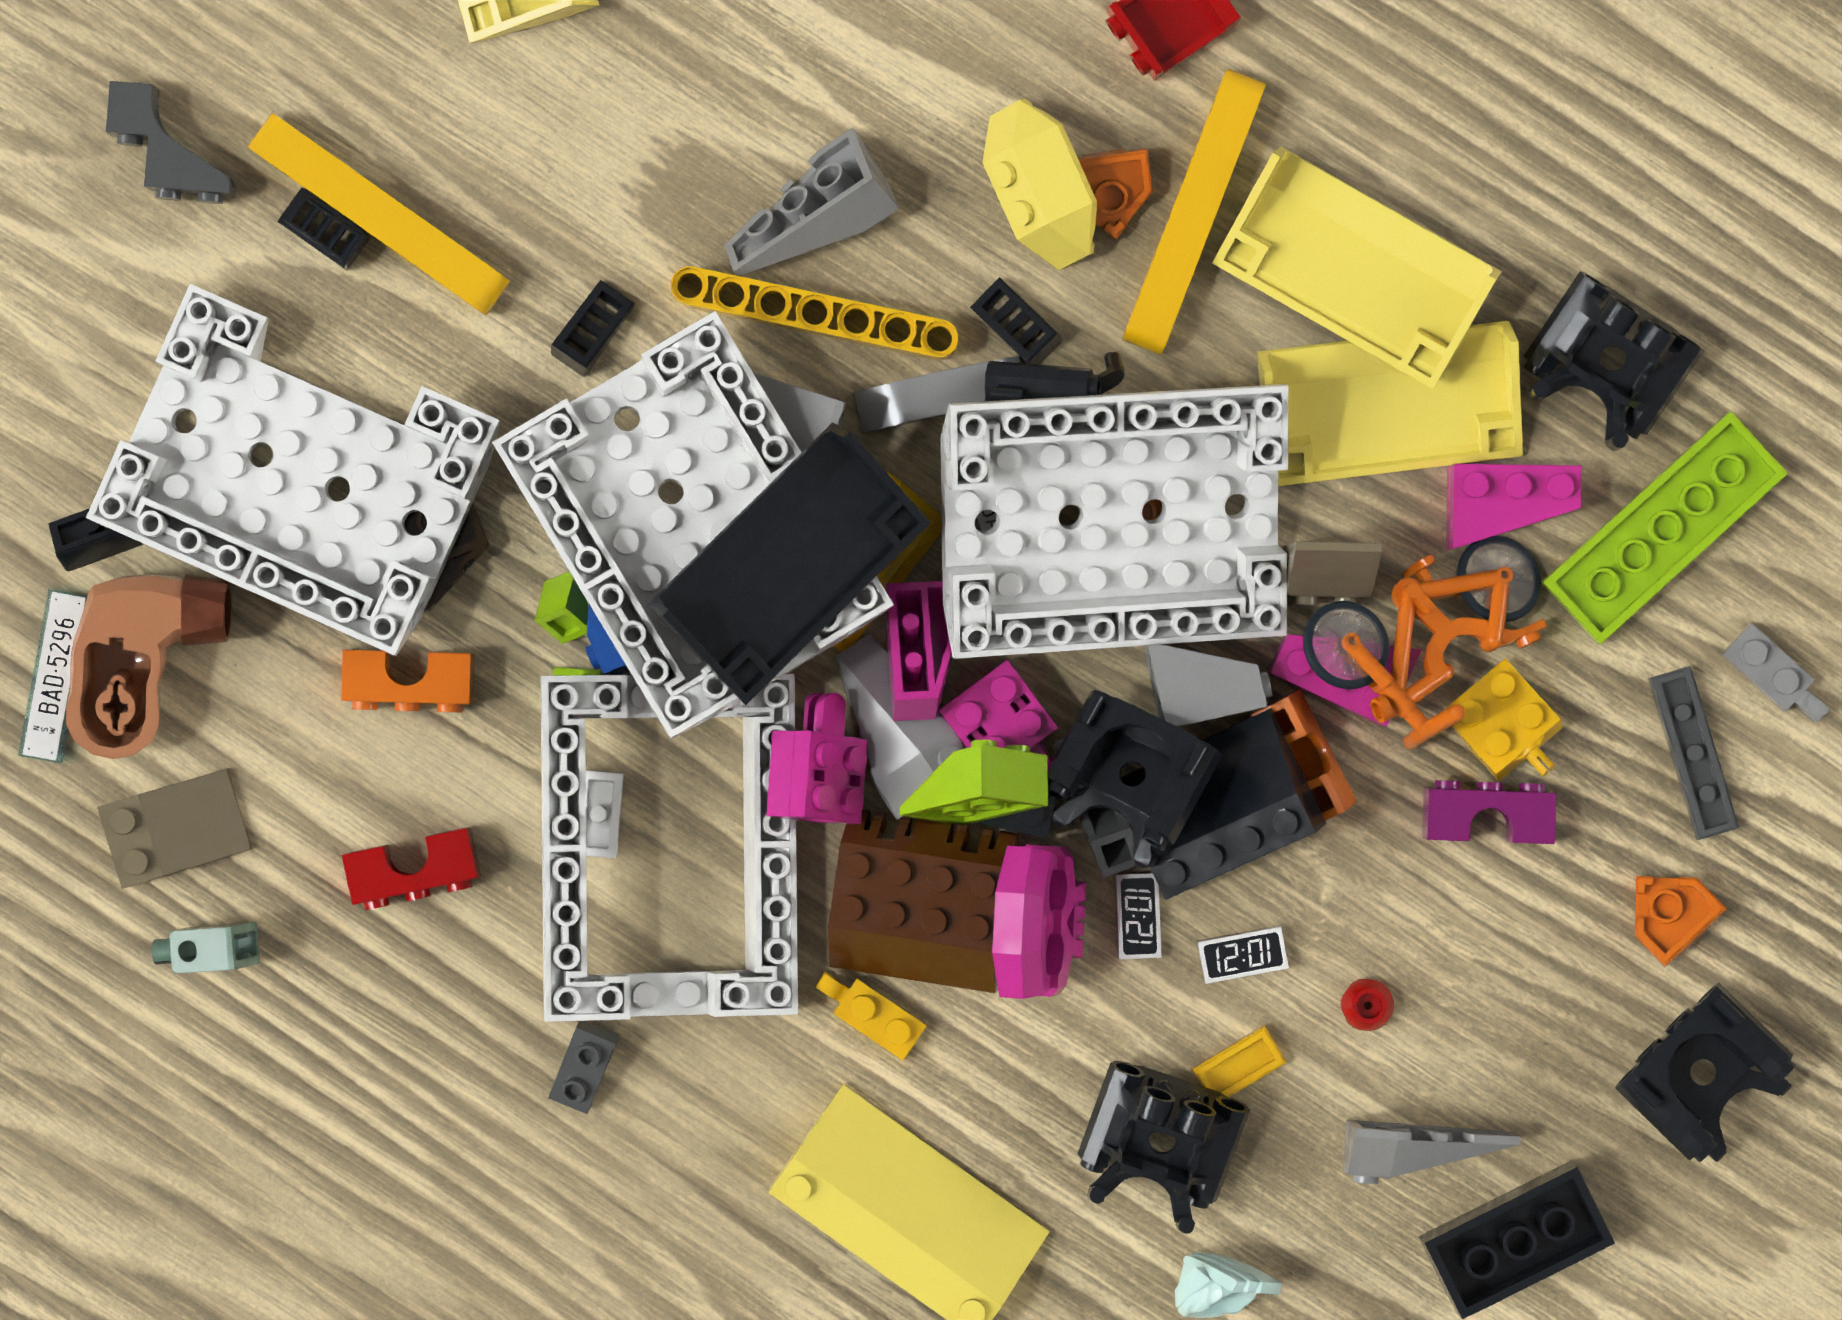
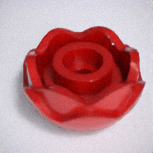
(1353, 1004)

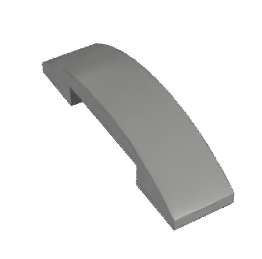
(921, 396)

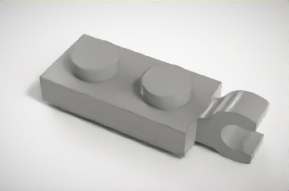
(1773, 673)

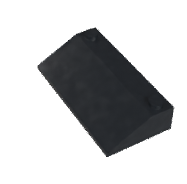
(789, 562)

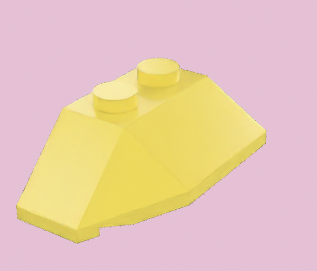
(1040, 184)

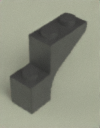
(169, 165)

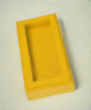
(1240, 1063)

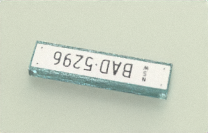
(45, 718)

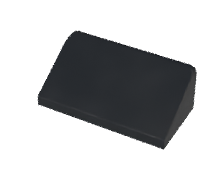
(83, 541)

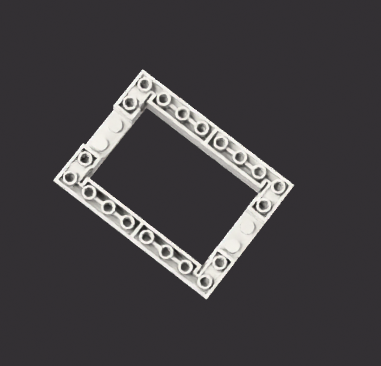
(770, 868)

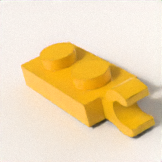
(873, 1014)

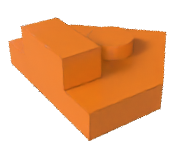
(1119, 184)
(1672, 914)

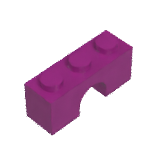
(1527, 812)

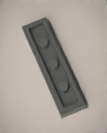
(1693, 753)

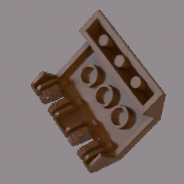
(916, 902)

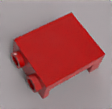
(1168, 30)

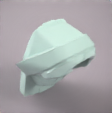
(1219, 1285)

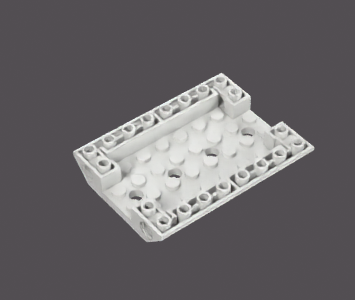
(602, 509)
(1113, 572)

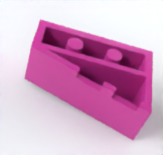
(1502, 497)
(917, 649)
(1293, 668)

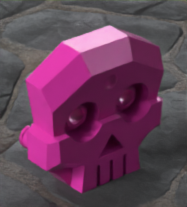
(1037, 921)

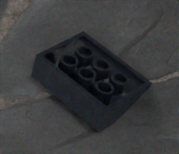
(1246, 810)

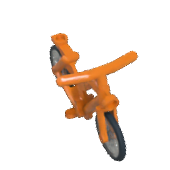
(1351, 646)

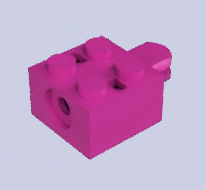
(996, 712)
(818, 770)

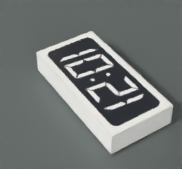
(1138, 916)
(1242, 954)

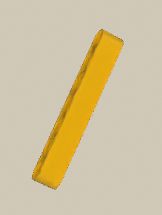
(1194, 211)
(378, 214)
(795, 302)

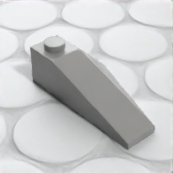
(829, 203)
(898, 751)
(1399, 1149)

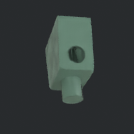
(209, 948)

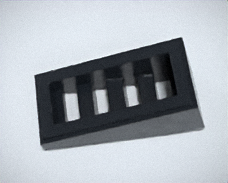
(352, 247)
(1042, 348)
(569, 356)

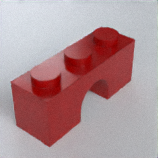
(375, 878)

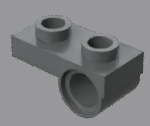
(583, 1066)

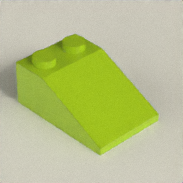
(981, 785)

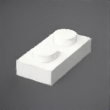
(603, 812)

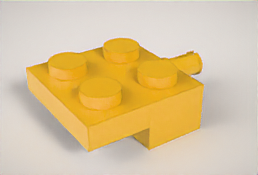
(1506, 722)

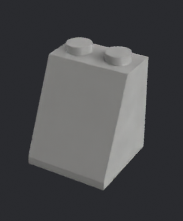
(802, 411)
(1203, 686)

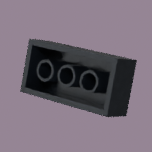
(1516, 1240)

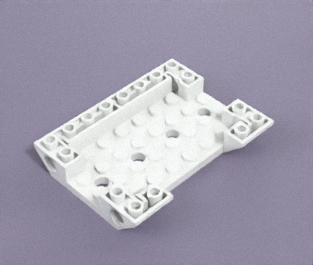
(276, 522)

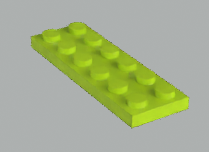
(1664, 527)

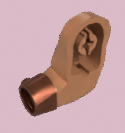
(124, 654)

